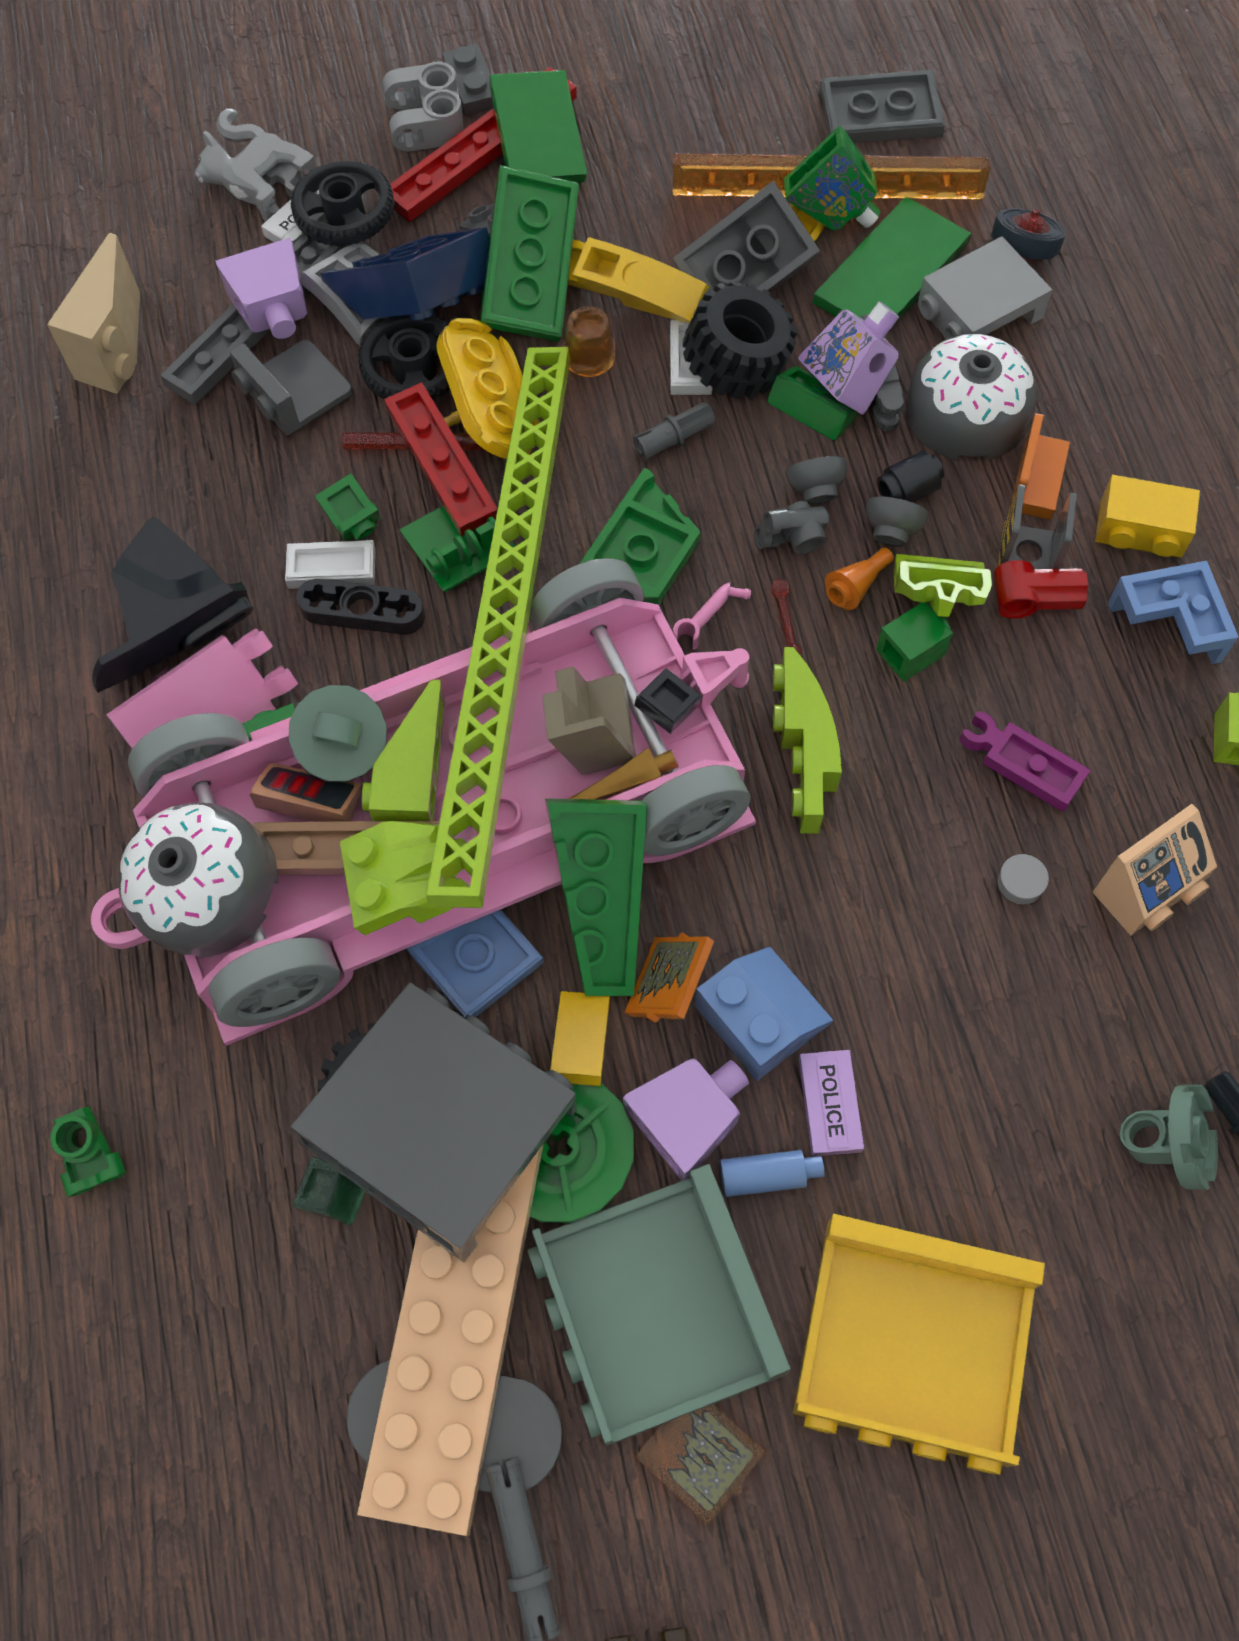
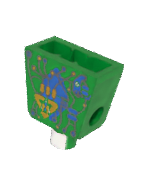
(834, 184)

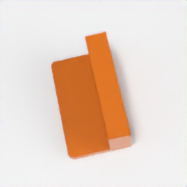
(1041, 471)

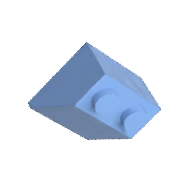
(760, 1010)

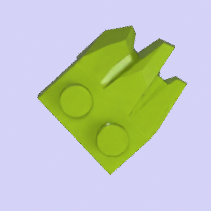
(941, 581)
(390, 874)

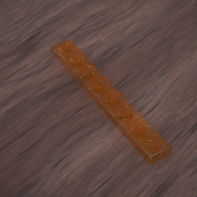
(894, 175)

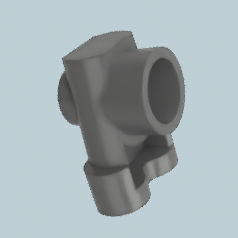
(794, 524)

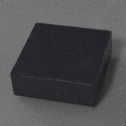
(668, 700)

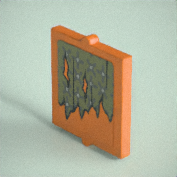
(669, 977)

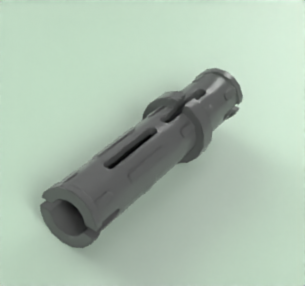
(528, 1574)

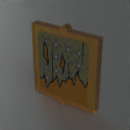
(701, 1459)

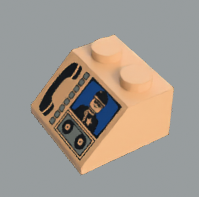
(1159, 873)

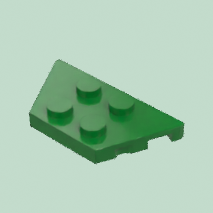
(648, 536)

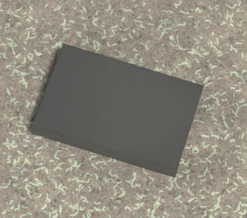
(883, 106)

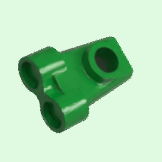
(86, 1165)

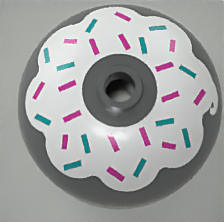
(971, 397)
(197, 879)

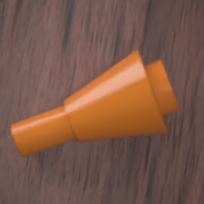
(849, 584)

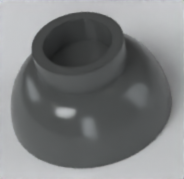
(817, 478)
(895, 519)

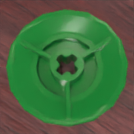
(598, 1161)

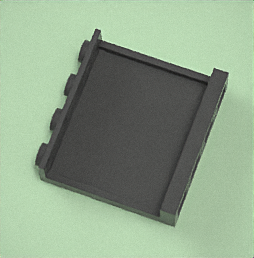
(434, 1117)

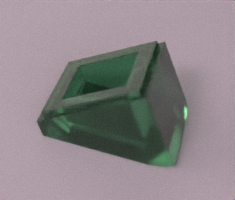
(328, 1193)

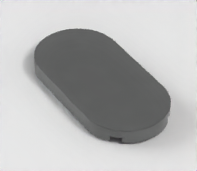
(521, 1425)

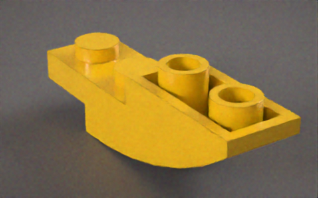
(634, 279)

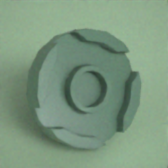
(337, 733)
(1182, 1137)

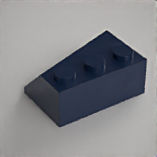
(414, 276)

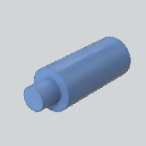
(768, 1172)

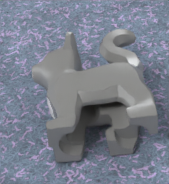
(254, 169)

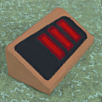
(304, 795)

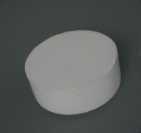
(1023, 879)

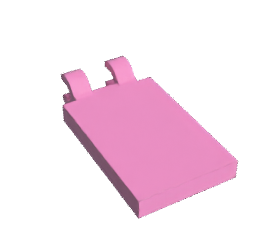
(210, 681)

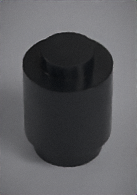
(912, 477)

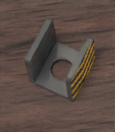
(1052, 544)

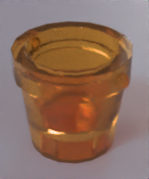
(589, 342)

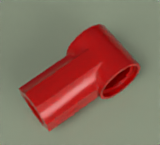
(1025, 590)

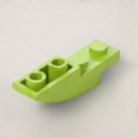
(810, 733)

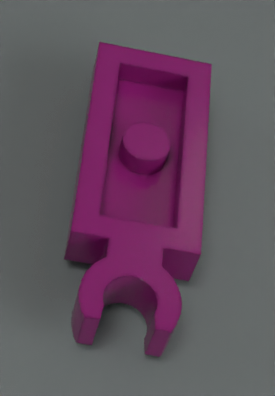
(1027, 761)

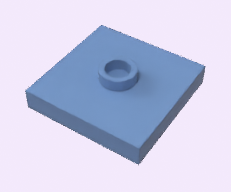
(477, 962)

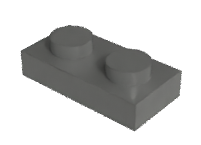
(471, 78)

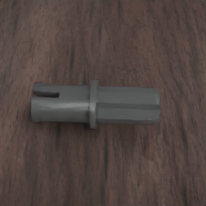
(673, 430)

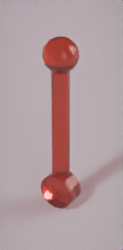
(780, 590)

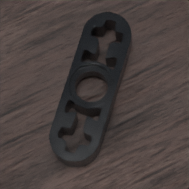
(372, 620)

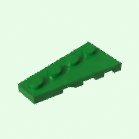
(601, 880)

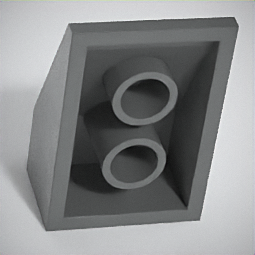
(752, 245)

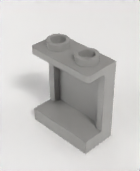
(983, 292)

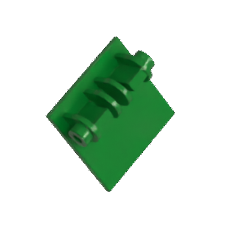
(447, 554)

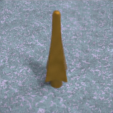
(632, 774)

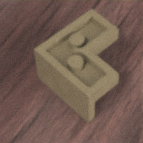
(590, 721)

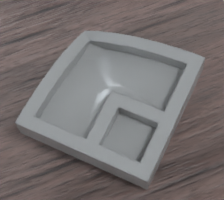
(313, 282)

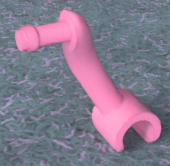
(717, 600)

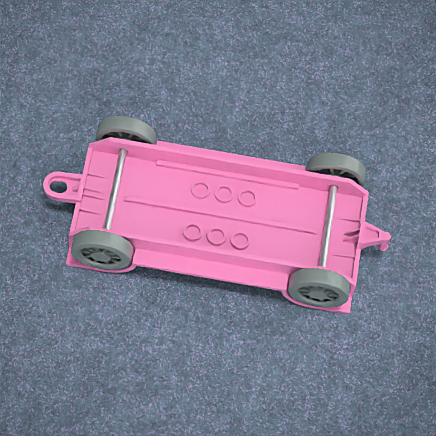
(308, 942)

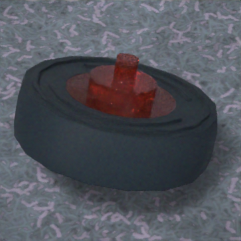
(1029, 233)

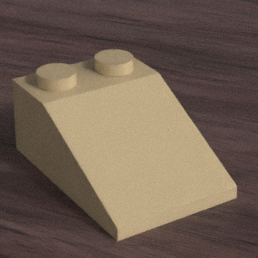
(100, 320)

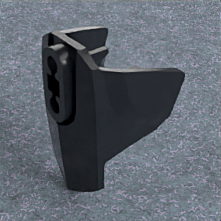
(167, 603)

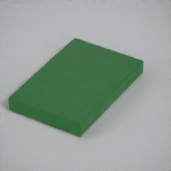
(538, 124)

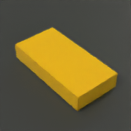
(580, 1037)

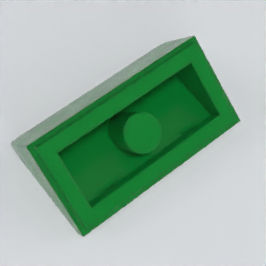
(809, 402)

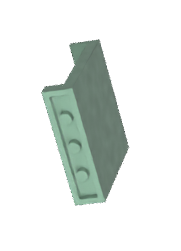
(657, 1308)

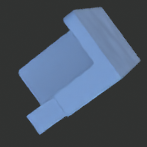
(1189, 596)

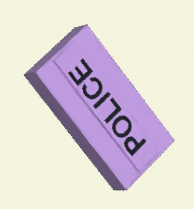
(831, 1103)

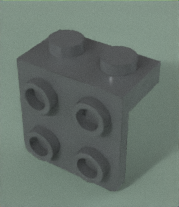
(292, 385)

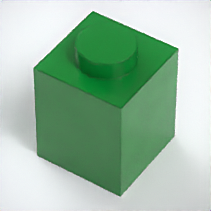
(914, 641)

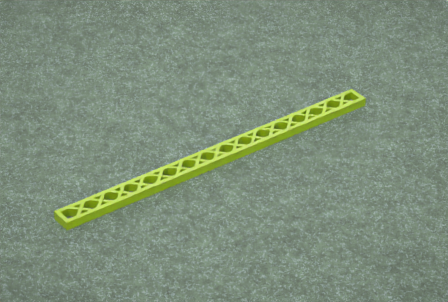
(491, 625)

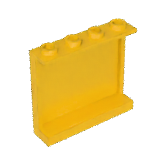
(918, 1343)

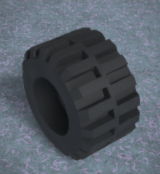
(739, 339)

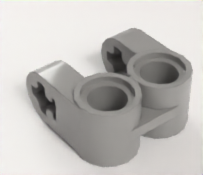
(434, 90)

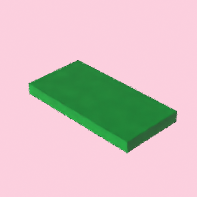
(529, 254)
(893, 262)

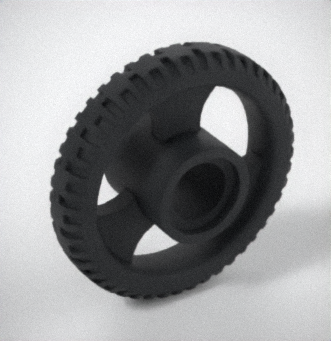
(341, 201)
(408, 351)

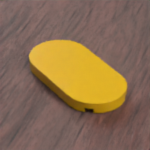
(482, 382)

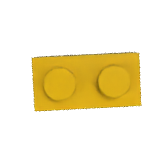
(1147, 516)

